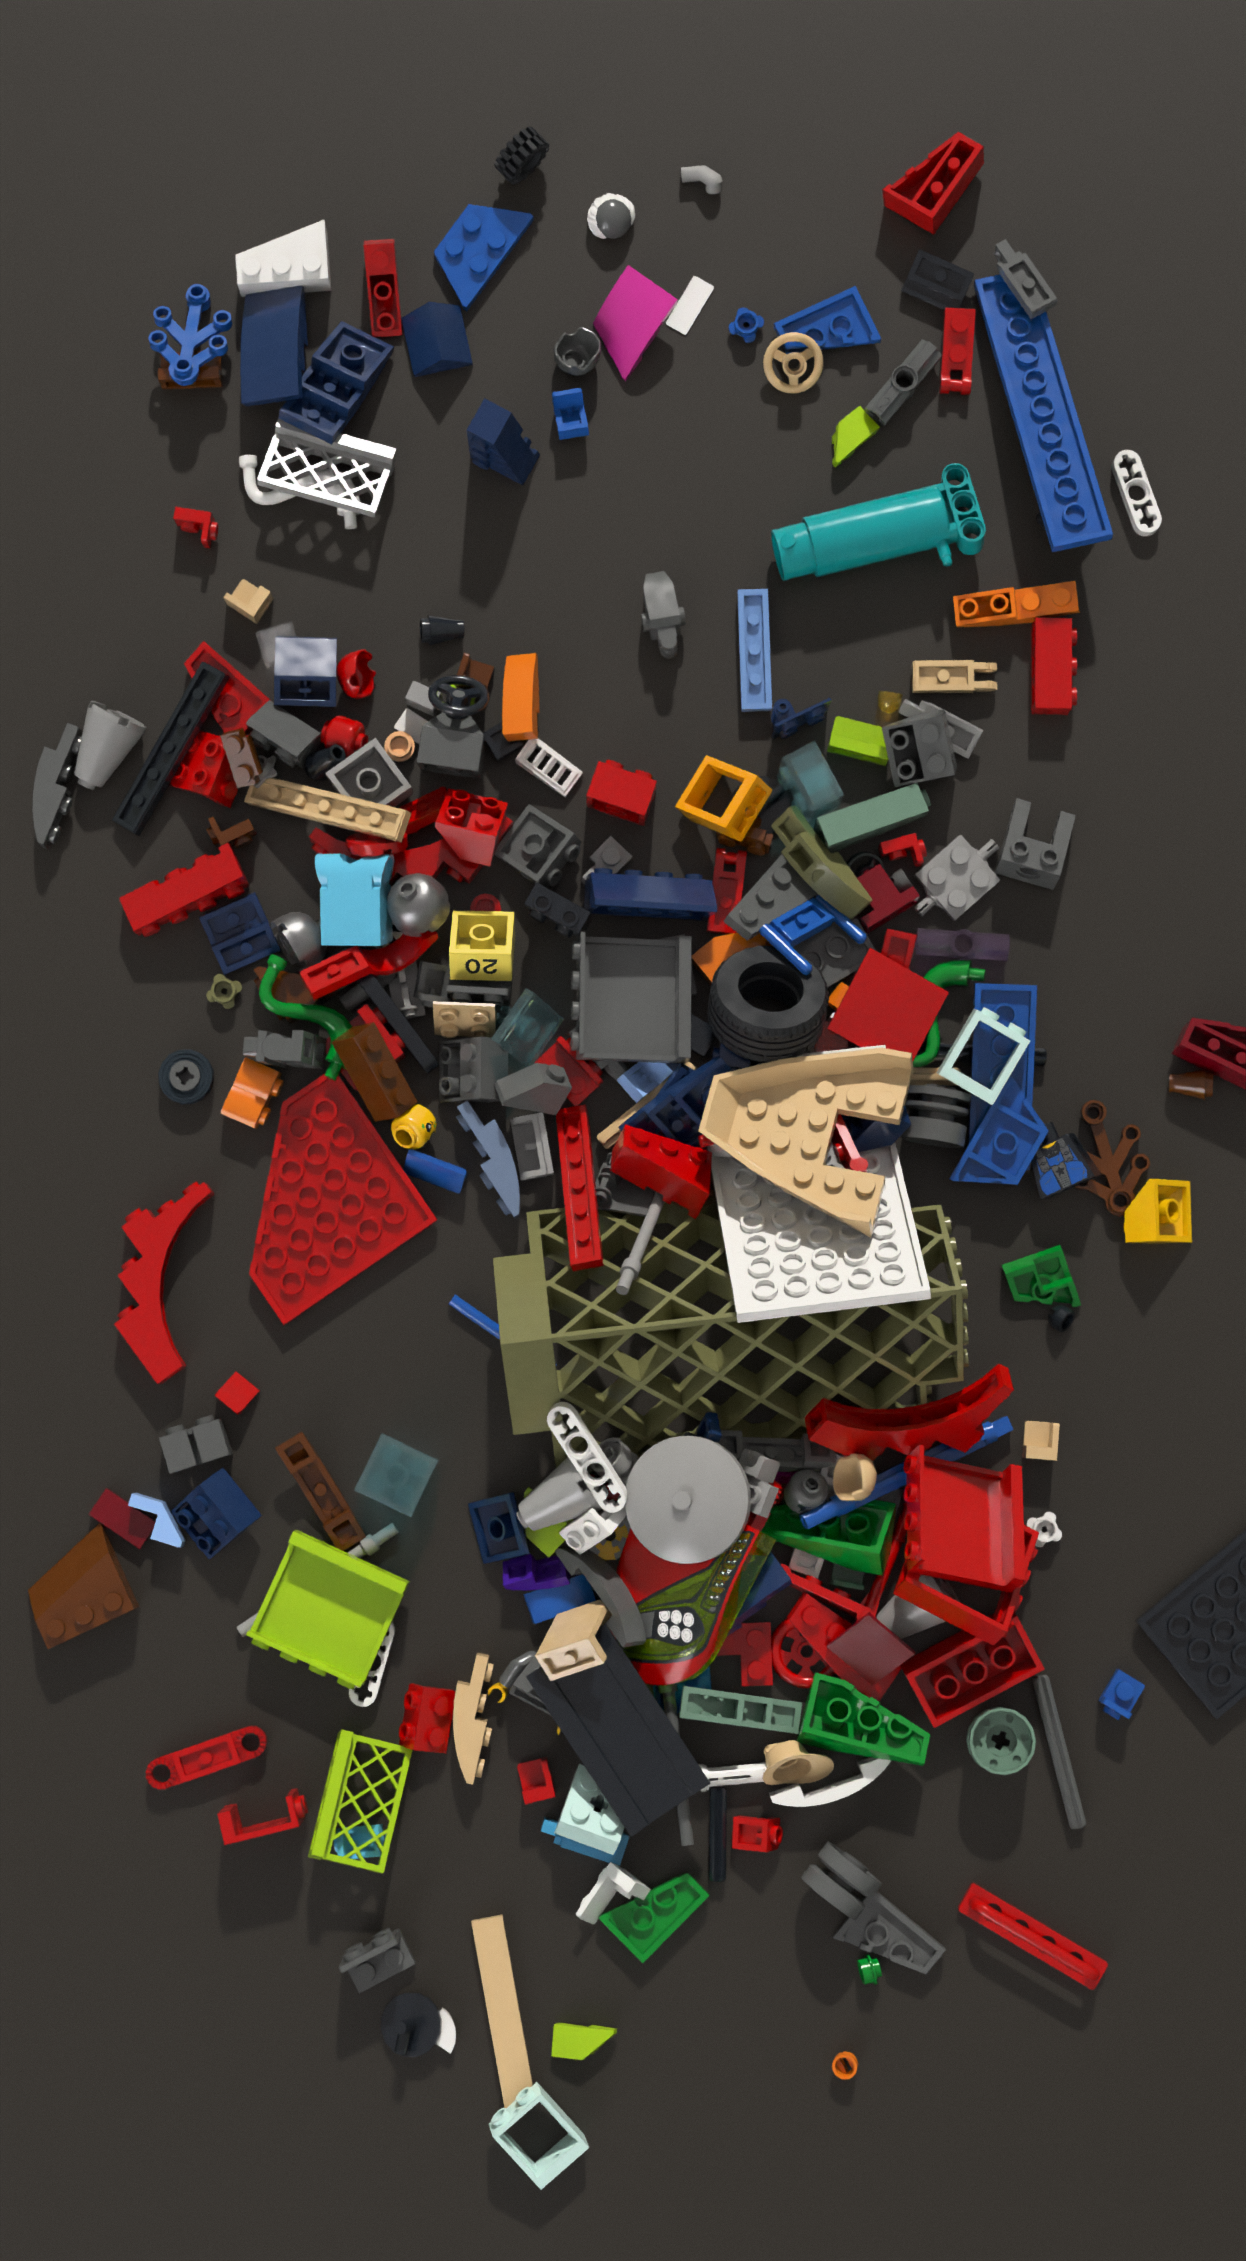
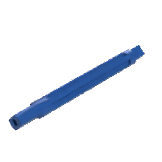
(896, 1477)

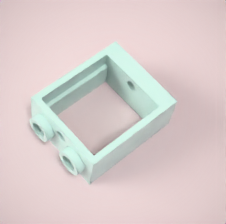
(990, 1019)
(556, 2158)

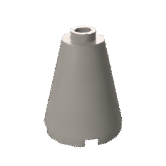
(104, 744)
(557, 1498)
(906, 1618)

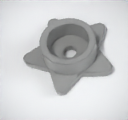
(268, 771)

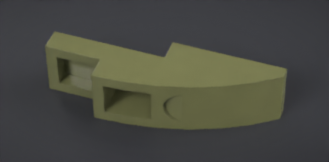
(821, 870)

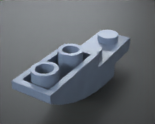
(500, 1168)

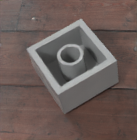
(370, 776)

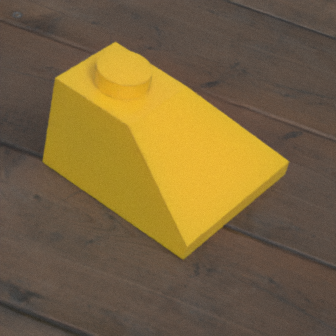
(1160, 1213)

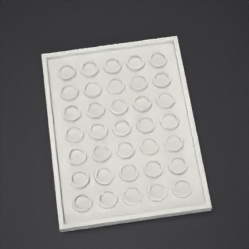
(802, 1261)

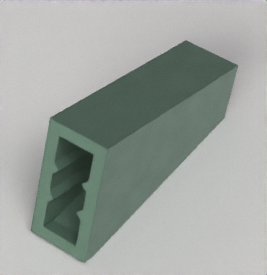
(872, 817)

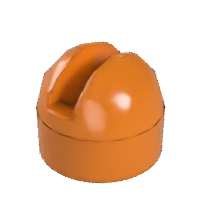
(840, 2068)

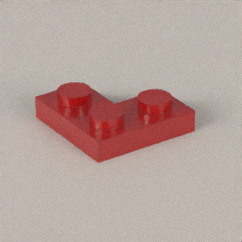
(755, 1652)

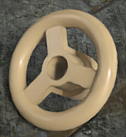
(773, 352)

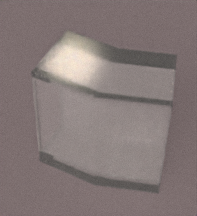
(266, 640)

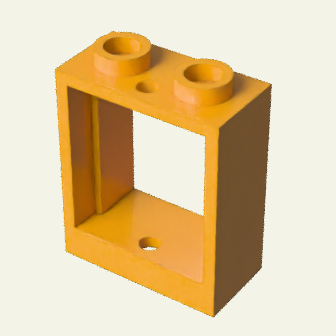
(734, 821)

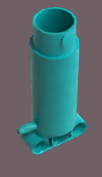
(883, 529)

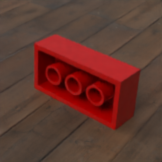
(969, 1671)

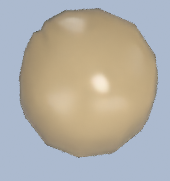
(854, 1477)

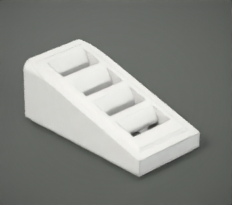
(545, 750)

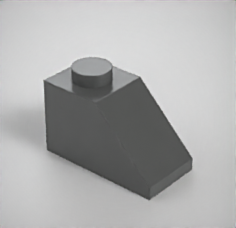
(535, 1088)

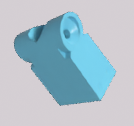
(354, 899)

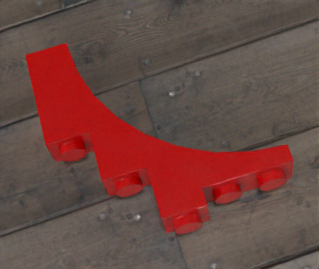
(423, 860)
(154, 1238)
(951, 1420)

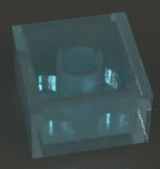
(810, 781)
(397, 1475)

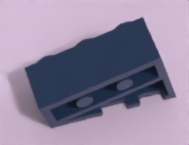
(498, 443)

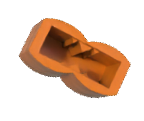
(251, 1093)

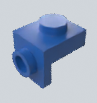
(570, 413)

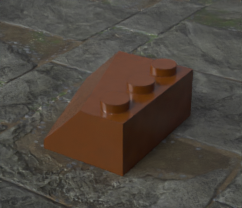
(81, 1590)

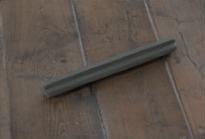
(1059, 1751)

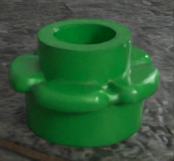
(869, 1970)

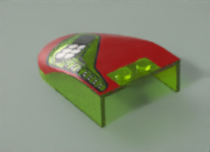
(687, 1605)

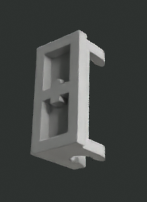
(532, 1146)

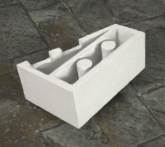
(287, 262)

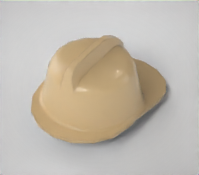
(792, 1764)

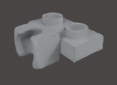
(760, 1472)

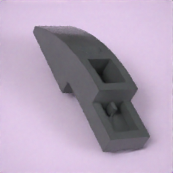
(49, 796)

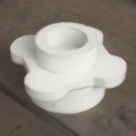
(1048, 1521)

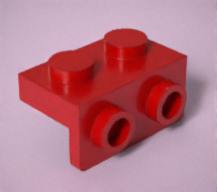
(427, 1718)

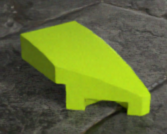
(851, 434)
(579, 2041)

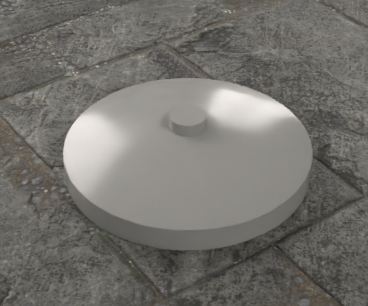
(687, 1499)

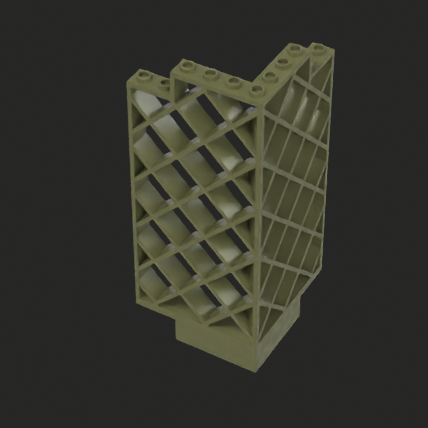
(676, 1323)

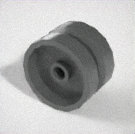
(844, 1876)

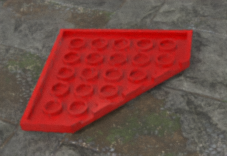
(329, 1200)

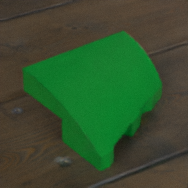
(1042, 1278)

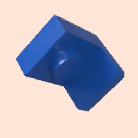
(1121, 1695)

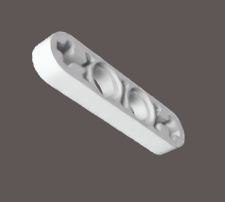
(591, 1455)

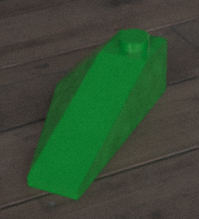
(852, 1723)

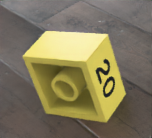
(482, 945)

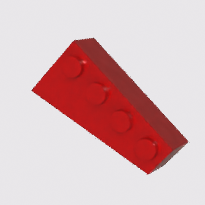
(185, 892)

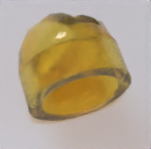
(889, 701)

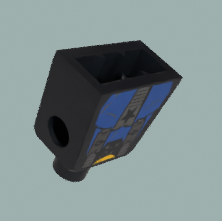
(1061, 1164)

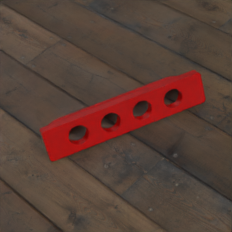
(1085, 1971)

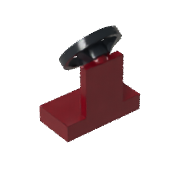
(886, 898)

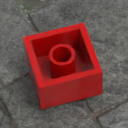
(621, 792)

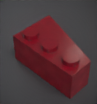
(1214, 1047)

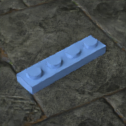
(754, 650)

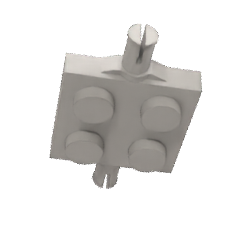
(956, 877)

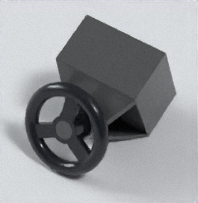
(452, 739)

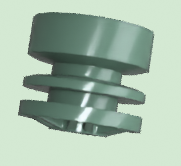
(1016, 1730)

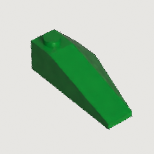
(854, 1540)

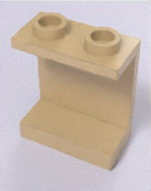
(571, 1641)

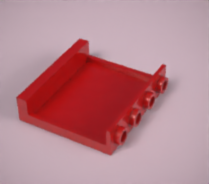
(964, 1522)

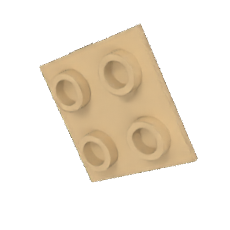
(464, 1019)

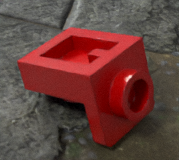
(193, 520)
(898, 848)
(756, 1833)

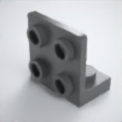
(478, 990)
(377, 1960)

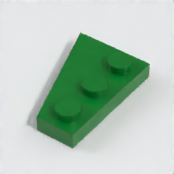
(649, 1922)

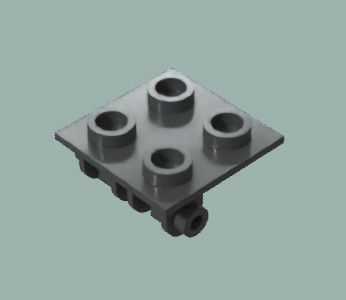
(619, 1194)

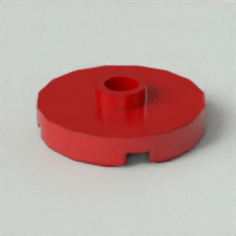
(369, 845)

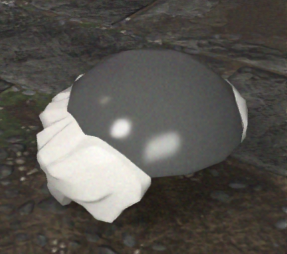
(610, 216)

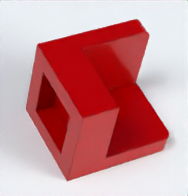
(536, 1780)

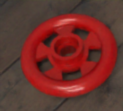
(781, 1658)

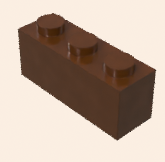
(374, 1072)

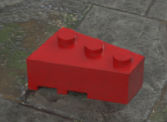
(936, 184)

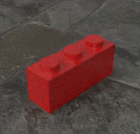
(1053, 666)

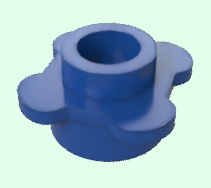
(746, 316)

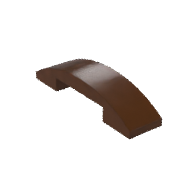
(321, 1491)

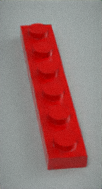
(579, 1188)

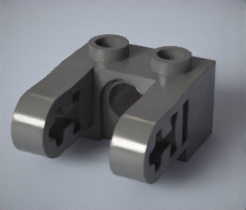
(1033, 859)

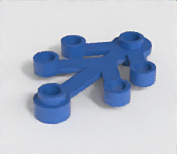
(185, 368)

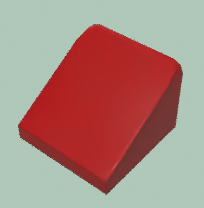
(237, 1393)

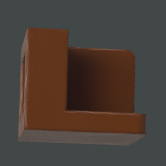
(475, 670)

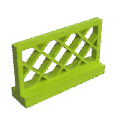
(333, 1796)

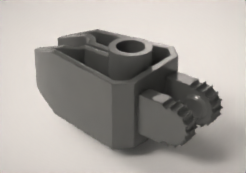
(662, 614)

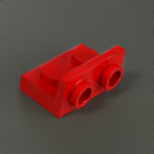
(582, 1076)

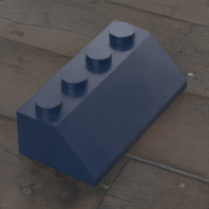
(649, 895)

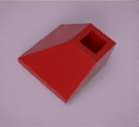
(471, 825)

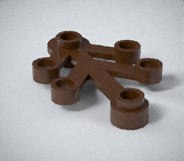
(1110, 1163)

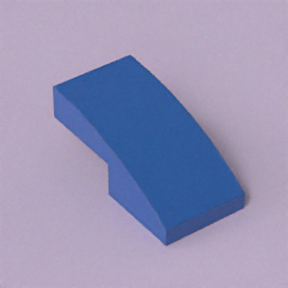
(549, 1602)

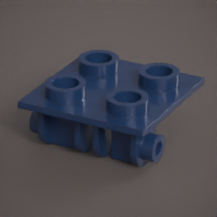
(787, 721)

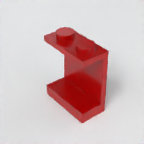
(232, 1828)

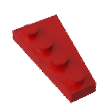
(821, 1626)

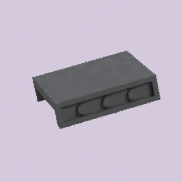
(632, 999)

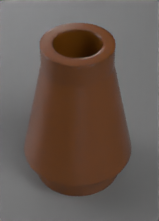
(1193, 1084)

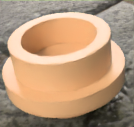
(399, 746)

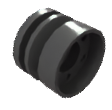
(936, 1116)

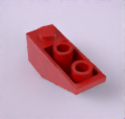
(383, 287)

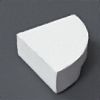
(448, 2031)

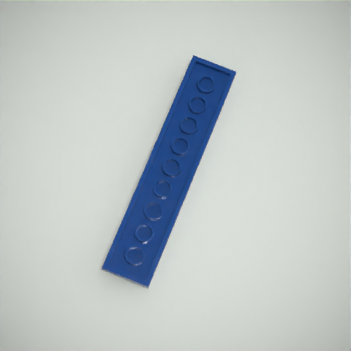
(1044, 419)

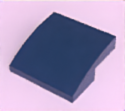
(239, 933)

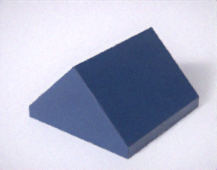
(436, 338)
(498, 1528)

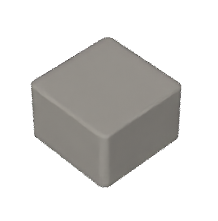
(418, 698)

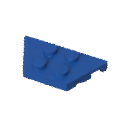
(478, 248)
(1003, 1141)

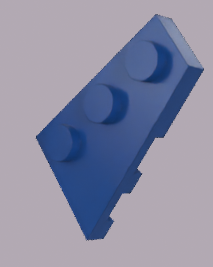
(831, 323)

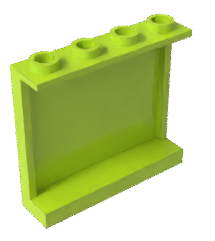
(328, 1610)

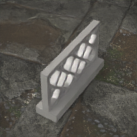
(358, 453)

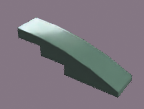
(740, 1710)

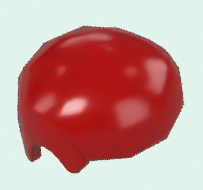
(355, 675)

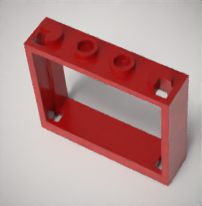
(960, 1615)

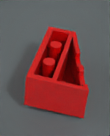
(665, 1166)

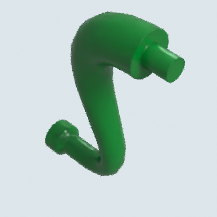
(945, 975)
(328, 1018)

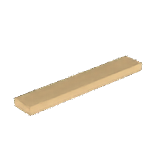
(330, 808)
(502, 2006)

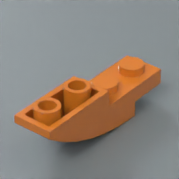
(1015, 606)

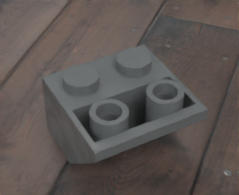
(284, 734)
(920, 748)
(470, 1070)

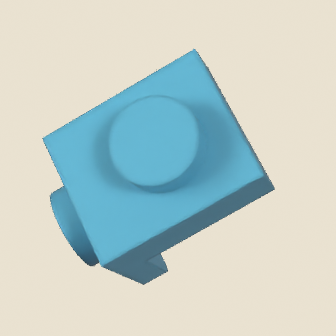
(360, 1836)

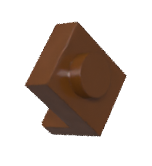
(237, 835)

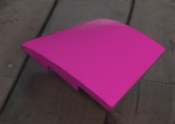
(632, 318)

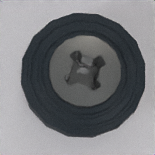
(197, 1078)

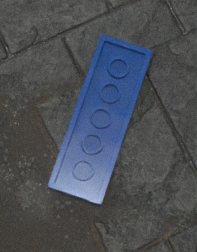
(992, 1049)

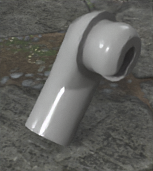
(703, 174)

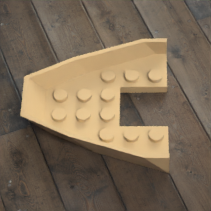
(784, 1118)

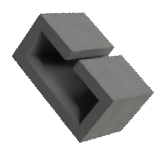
(195, 1445)

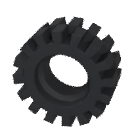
(522, 155)

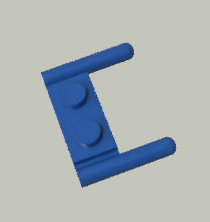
(803, 923)

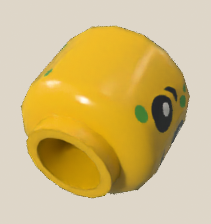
(414, 1127)

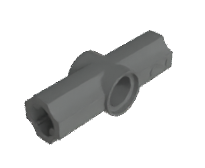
(914, 369)

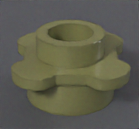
(216, 995)

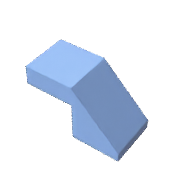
(644, 1078)
(165, 1527)

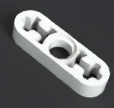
(1121, 475)
(374, 1686)

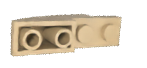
(469, 1730)

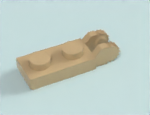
(951, 676)

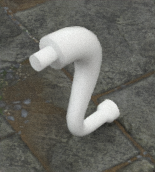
(249, 463)

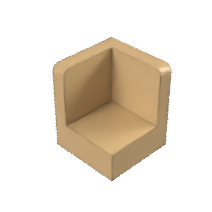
(249, 600)
(1040, 1440)

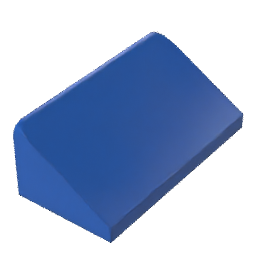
(435, 1171)

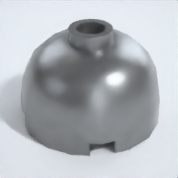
(417, 904)
(300, 939)

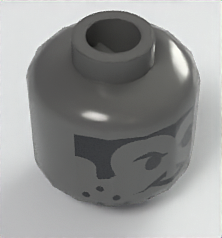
(805, 1491)

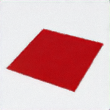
(887, 1006)

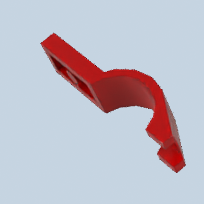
(358, 963)

